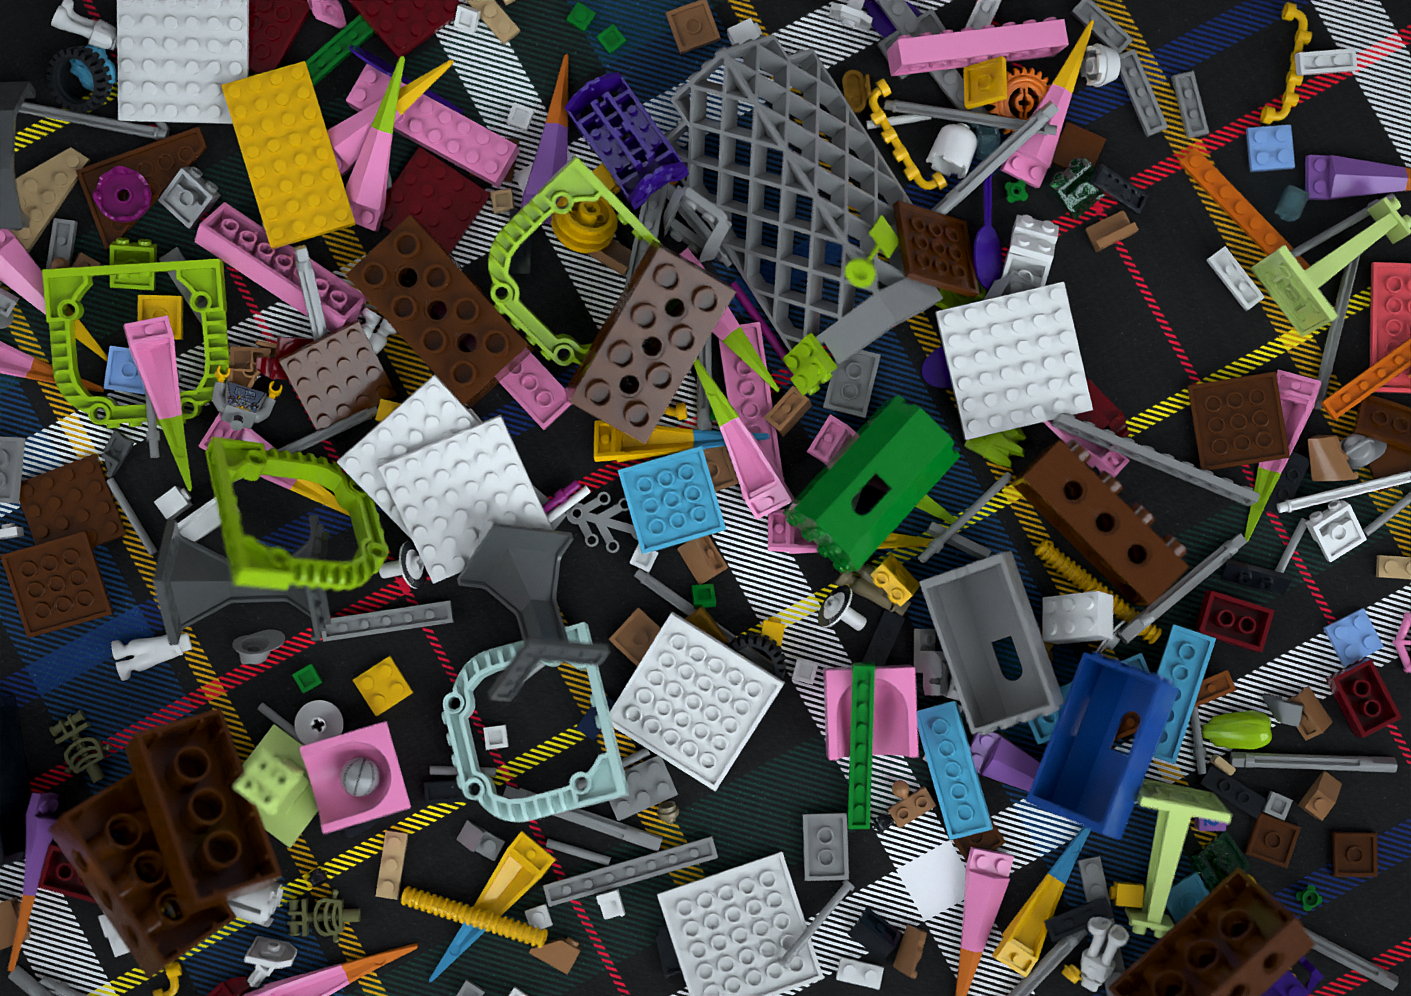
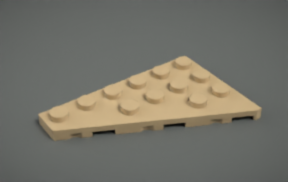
(44, 191)

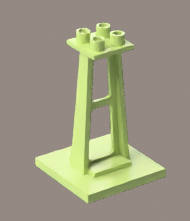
(1297, 289)
(279, 786)
(1175, 809)

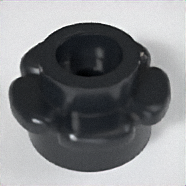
(882, 822)
(317, 877)

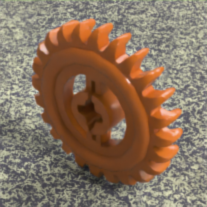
(1022, 81)

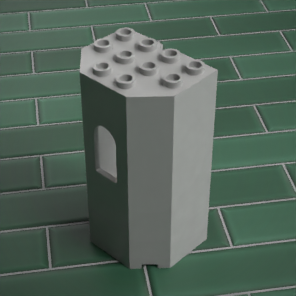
(971, 612)

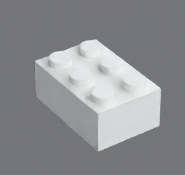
(1077, 618)

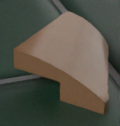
(243, 364)
(1328, 459)
(910, 950)

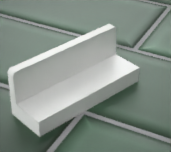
(200, 522)

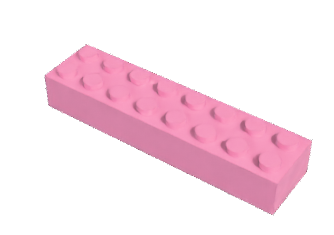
(973, 46)
(441, 130)
(247, 249)

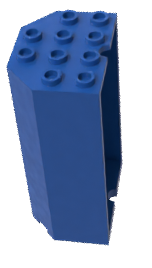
(1079, 770)

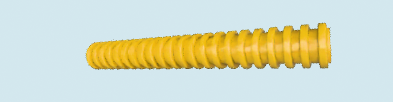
(1089, 584)
(474, 916)

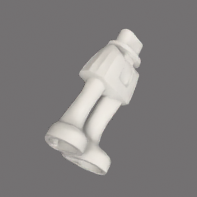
(98, 32)
(1096, 965)

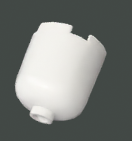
(953, 150)

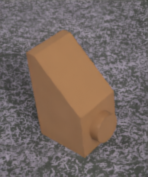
(1321, 796)
(558, 953)

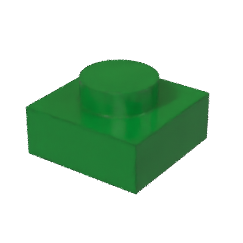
(581, 17)
(611, 39)
(703, 595)
(307, 678)

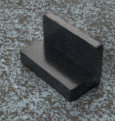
(875, 933)

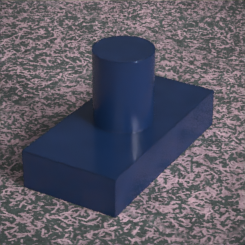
(588, 723)

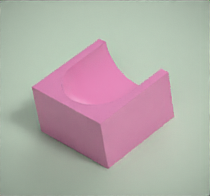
(893, 711)
(324, 764)

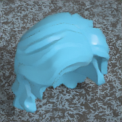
(83, 73)

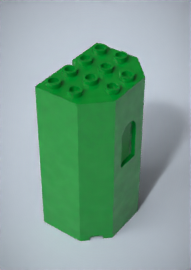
(898, 446)

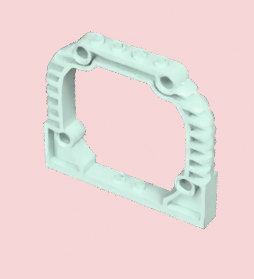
(604, 780)

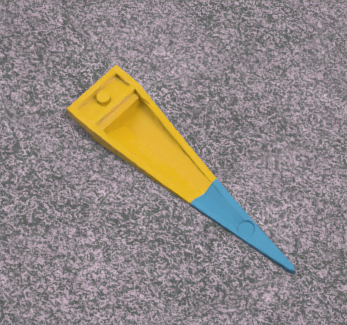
(616, 445)
(515, 874)
(1027, 931)

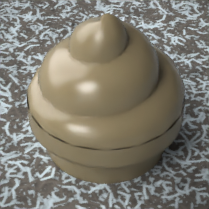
(668, 811)

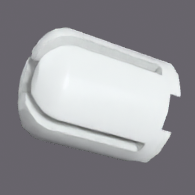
(258, 905)

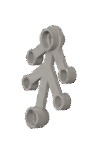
(601, 520)

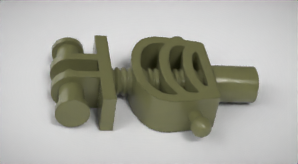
(92, 766)
(343, 915)

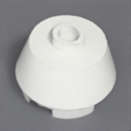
(1100, 65)

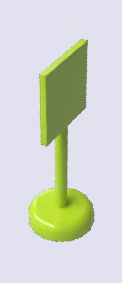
(861, 271)

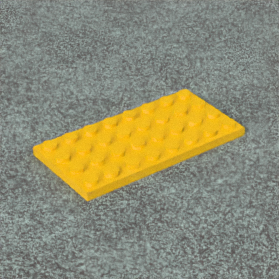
(288, 155)

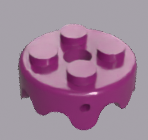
(109, 187)

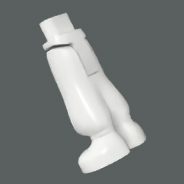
(378, 339)
(147, 653)

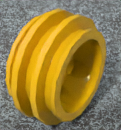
(586, 226)

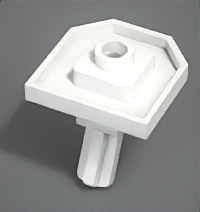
(851, 14)
(267, 956)

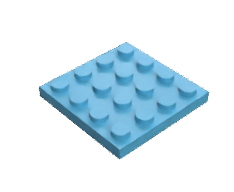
(672, 500)

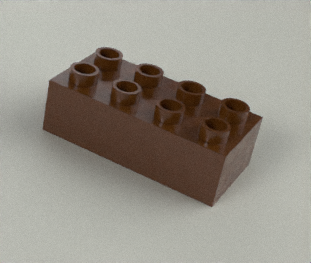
(201, 822)

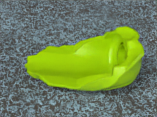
(1239, 730)

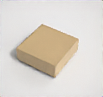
(502, 200)
(1222, 765)

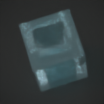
(987, 140)
(1292, 203)

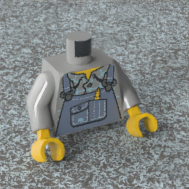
(241, 404)

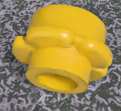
(1072, 973)

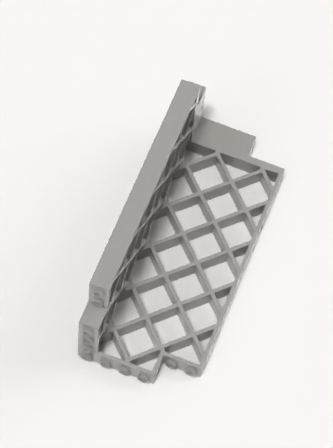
(800, 175)

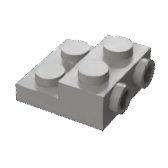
(189, 196)

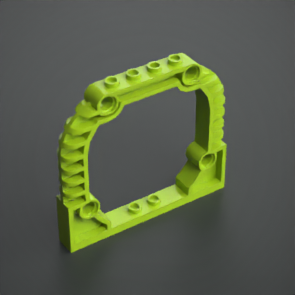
(576, 184)
(68, 287)
(274, 568)

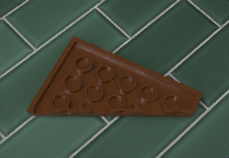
(155, 162)

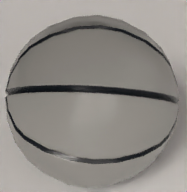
(359, 776)

